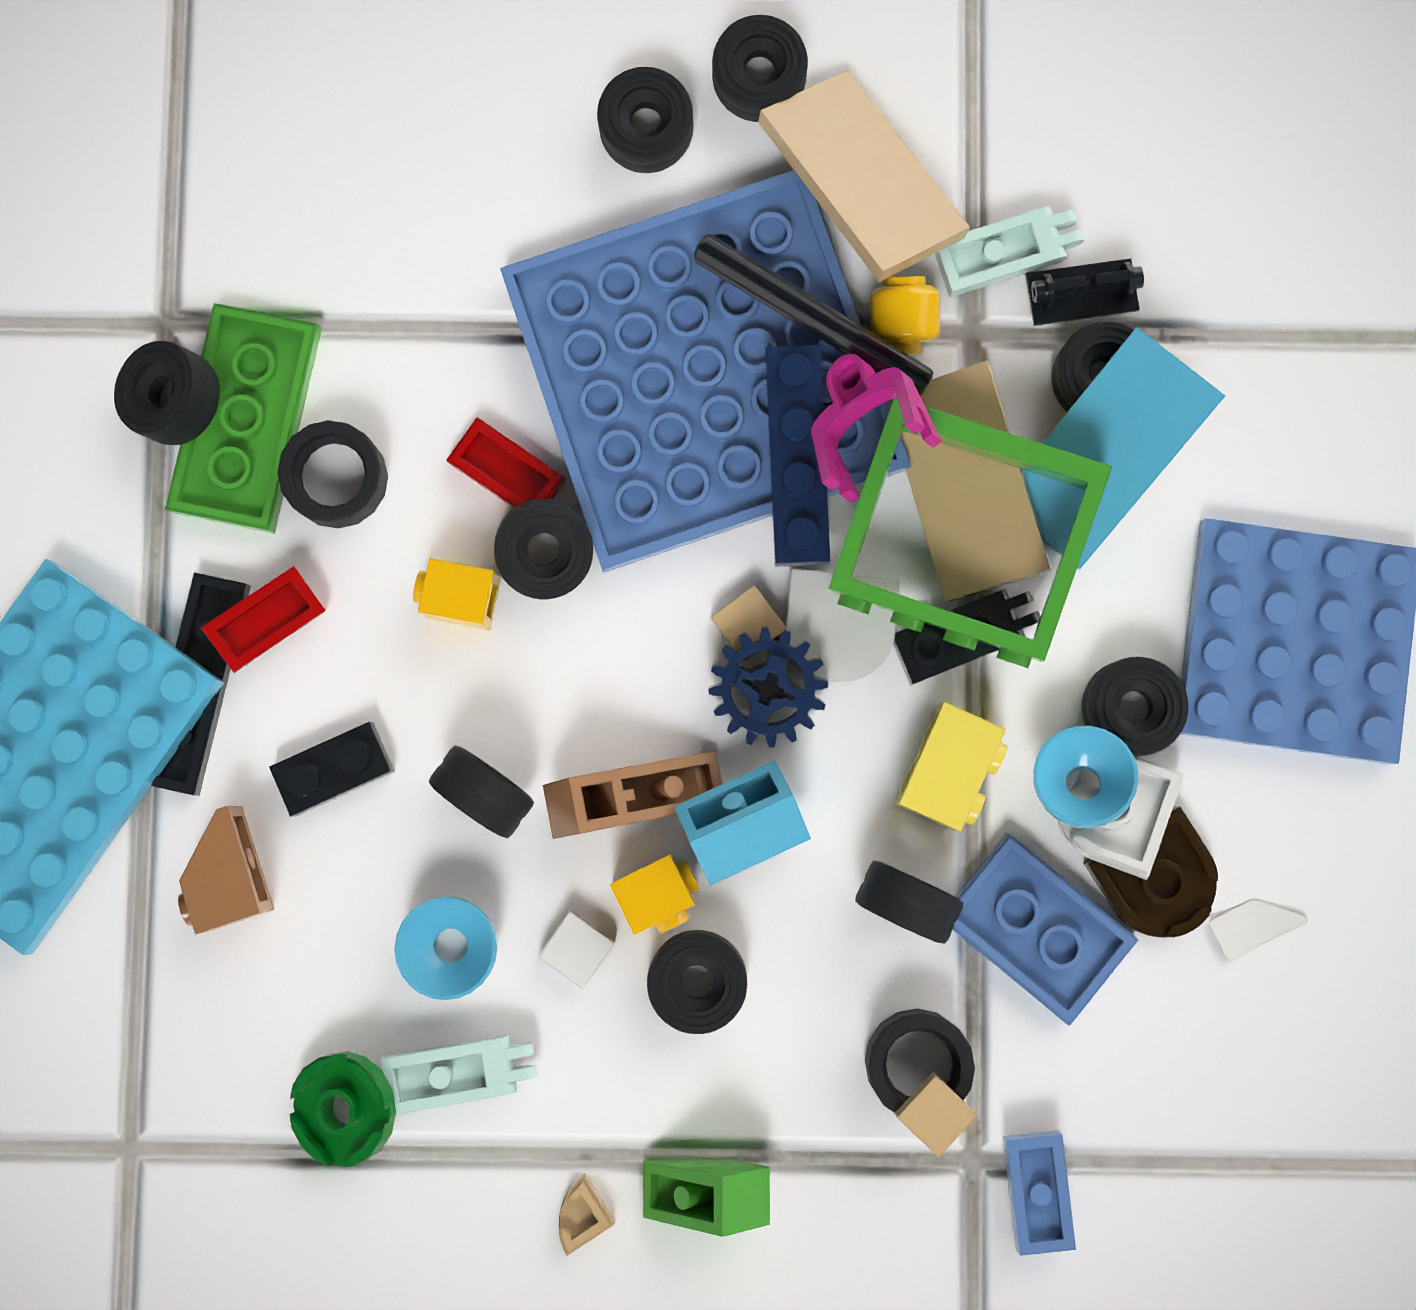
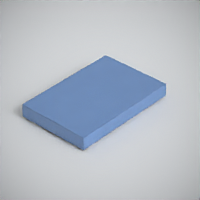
(1040, 929)

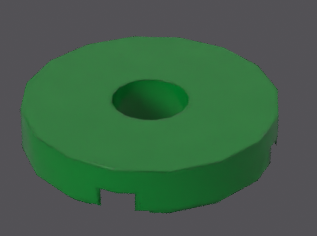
(369, 1104)

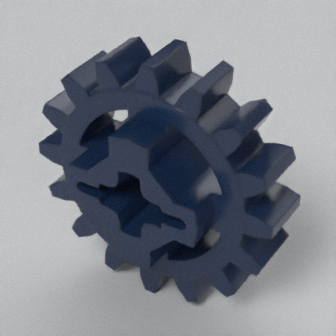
(760, 709)

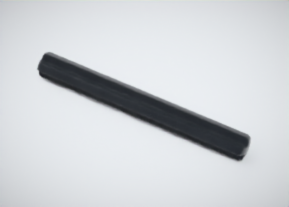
(806, 310)

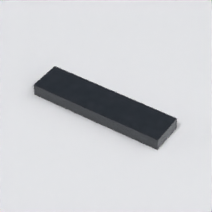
(206, 600)

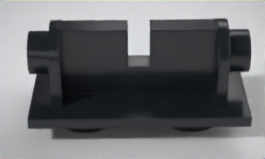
(1084, 291)

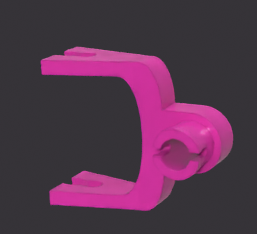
(855, 392)

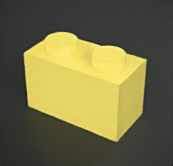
(952, 767)

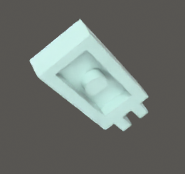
(1007, 250)
(456, 1073)

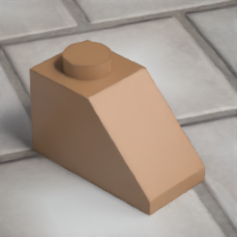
(223, 875)

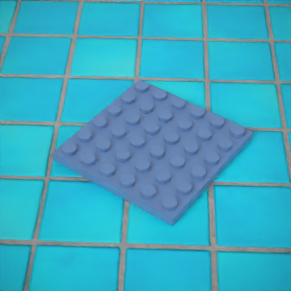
(665, 366)

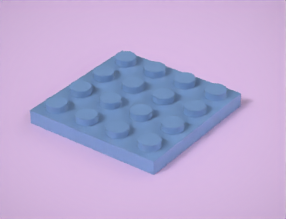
(1299, 641)

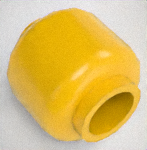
(905, 312)

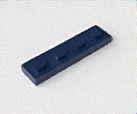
(796, 483)

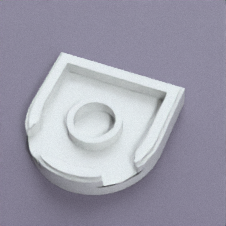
(843, 638)
(1134, 837)

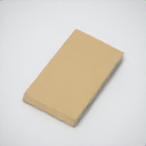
(863, 175)
(969, 505)

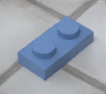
(1039, 1193)

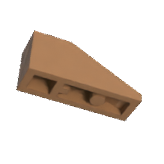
(628, 793)

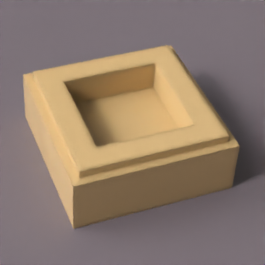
(748, 615)
(935, 1114)

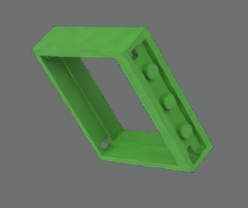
(998, 447)

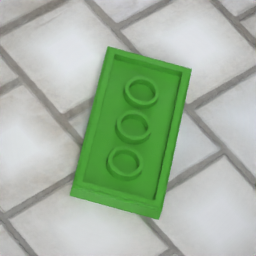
(264, 384)

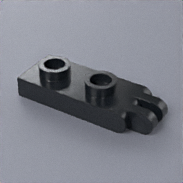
(928, 655)

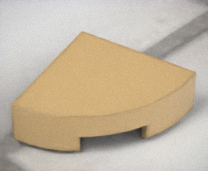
(582, 1215)

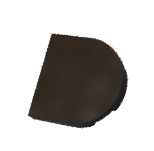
(1177, 891)

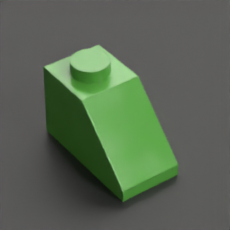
(707, 1194)

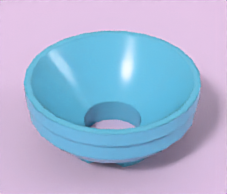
(1090, 750)
(418, 955)

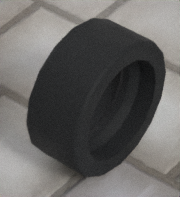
(310, 440)
(912, 1021)

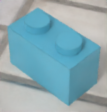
(742, 822)

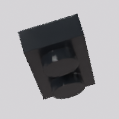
(331, 769)

